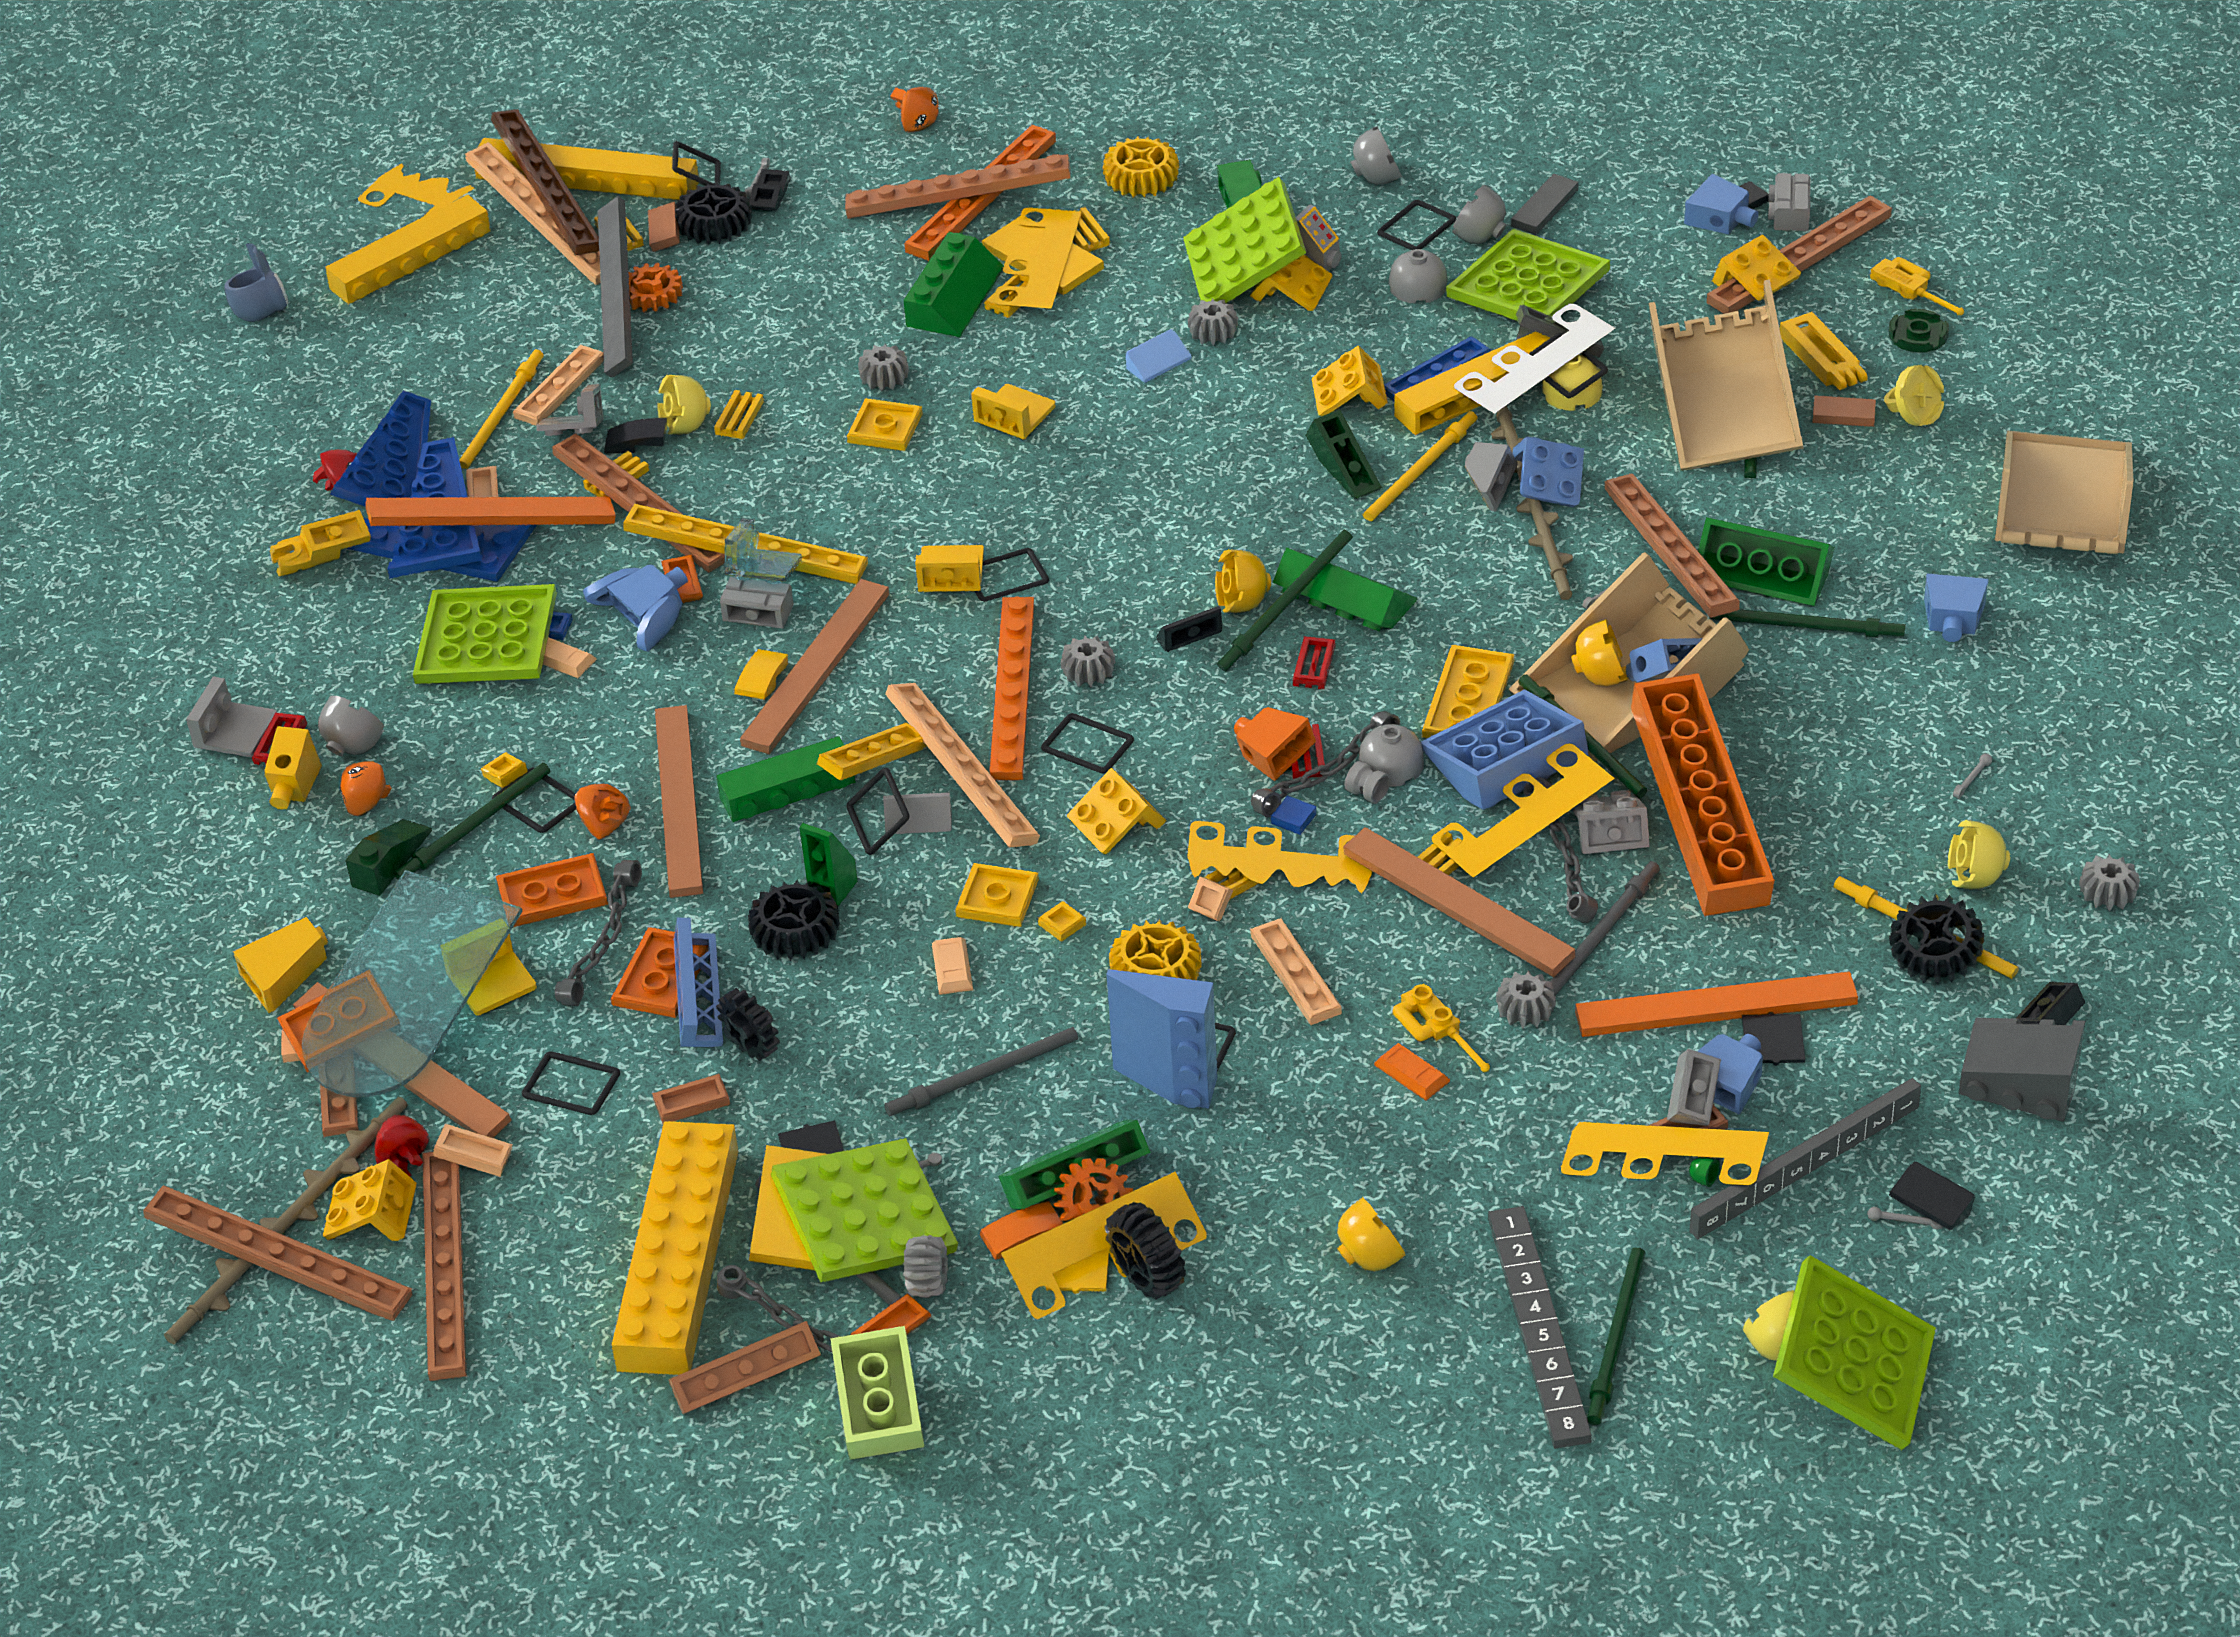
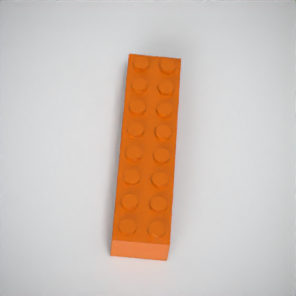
(1702, 795)

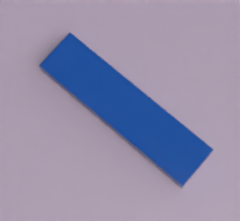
(1448, 359)

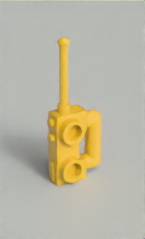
(1907, 280)
(1438, 1019)

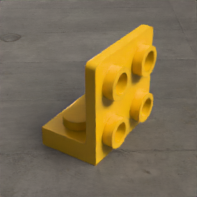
(1754, 264)
(1300, 280)
(1345, 378)
(1010, 409)
(950, 568)
(1112, 811)
(501, 982)
(374, 1196)

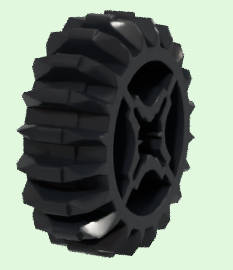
(713, 213)
(793, 919)
(1939, 950)
(1145, 1250)

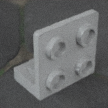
(587, 404)
(226, 725)
(1612, 823)

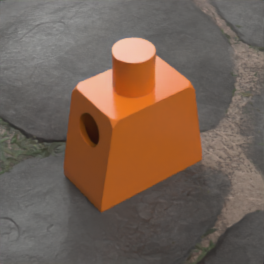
(1274, 740)

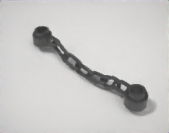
(1266, 800)
(1580, 906)
(571, 990)
(735, 1288)

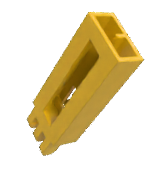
(1819, 349)

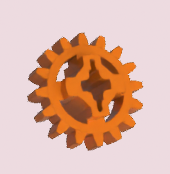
(654, 287)
(1085, 1184)

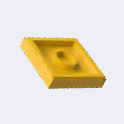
(885, 424)
(997, 894)

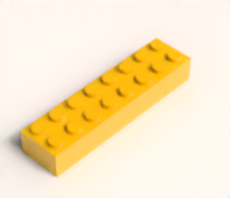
(675, 1248)

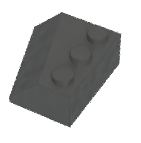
(2023, 1065)

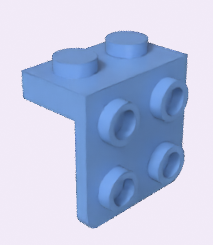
(1550, 471)

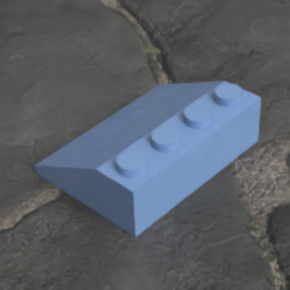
(1502, 744)
(1164, 1035)

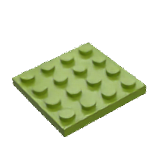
(1244, 243)
(1527, 273)
(485, 634)
(860, 1207)
(1855, 1352)

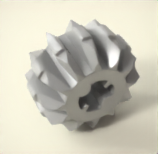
(1212, 321)
(883, 367)
(1087, 661)
(2109, 882)
(1526, 999)
(925, 1266)

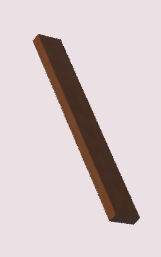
(546, 181)

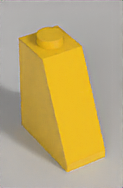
(281, 961)

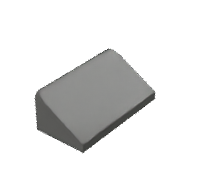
(926, 811)
(1693, 1088)

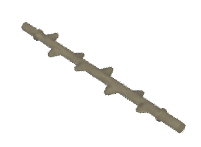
(1541, 519)
(301, 1209)

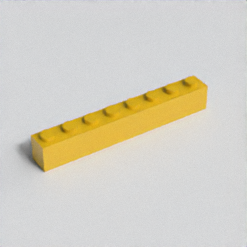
(612, 170)

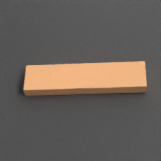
(559, 385)
(1296, 971)

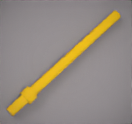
(524, 373)
(1453, 433)
(1869, 898)

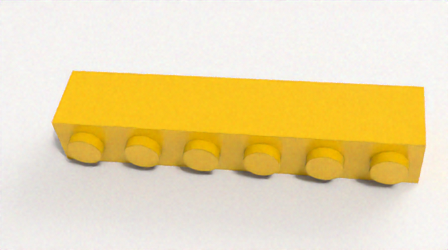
(407, 249)
(1437, 399)

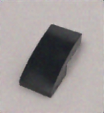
(769, 190)
(637, 432)

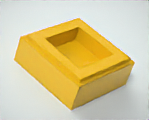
(504, 770)
(1062, 921)

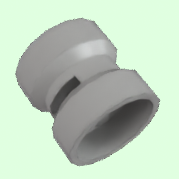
(1365, 781)

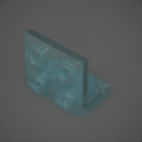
(747, 562)

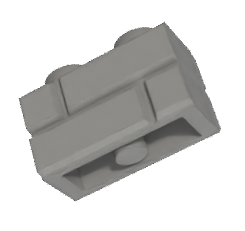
(1790, 202)
(756, 602)

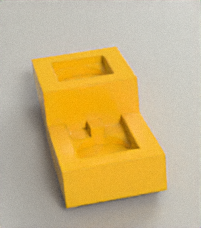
(760, 674)

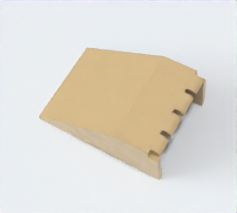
(1727, 386)
(2065, 492)
(1639, 613)

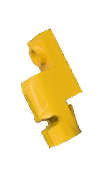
(319, 542)

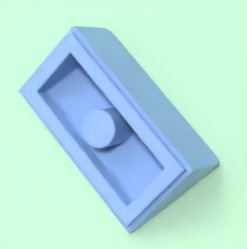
(1157, 356)

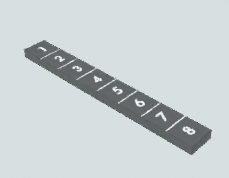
(1805, 1158)
(1539, 1328)

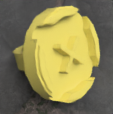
(1917, 395)

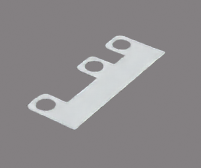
(1535, 368)

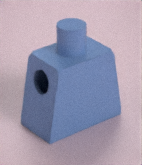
(1719, 206)
(1954, 604)
(1653, 661)
(1738, 1069)

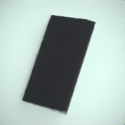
(1190, 629)
(2054, 1002)
(1933, 1196)

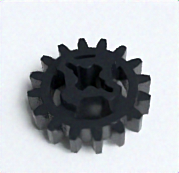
(748, 1024)

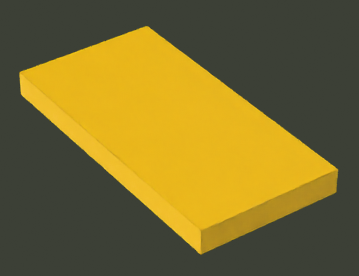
(1025, 241)
(1468, 684)
(774, 1233)

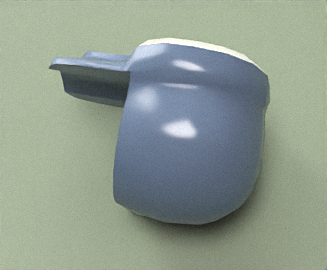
(256, 291)

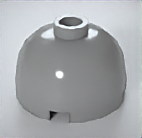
(1374, 158)
(1481, 217)
(1418, 277)
(348, 728)
(1393, 751)

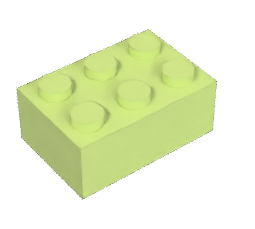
(877, 1392)

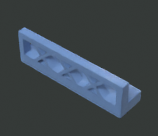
(690, 989)

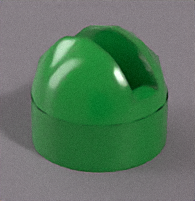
(1704, 1170)

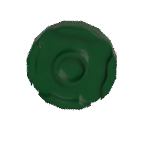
(1918, 337)

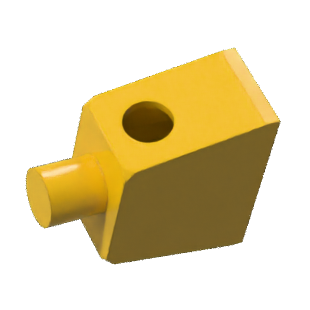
(291, 766)

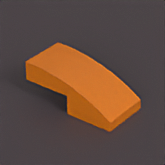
(1019, 1227)

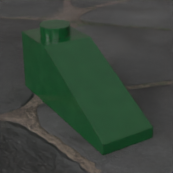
(1341, 454)
(383, 852)

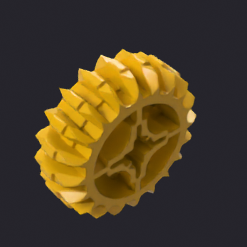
(1141, 166)
(1157, 951)

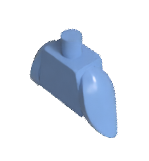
(644, 598)

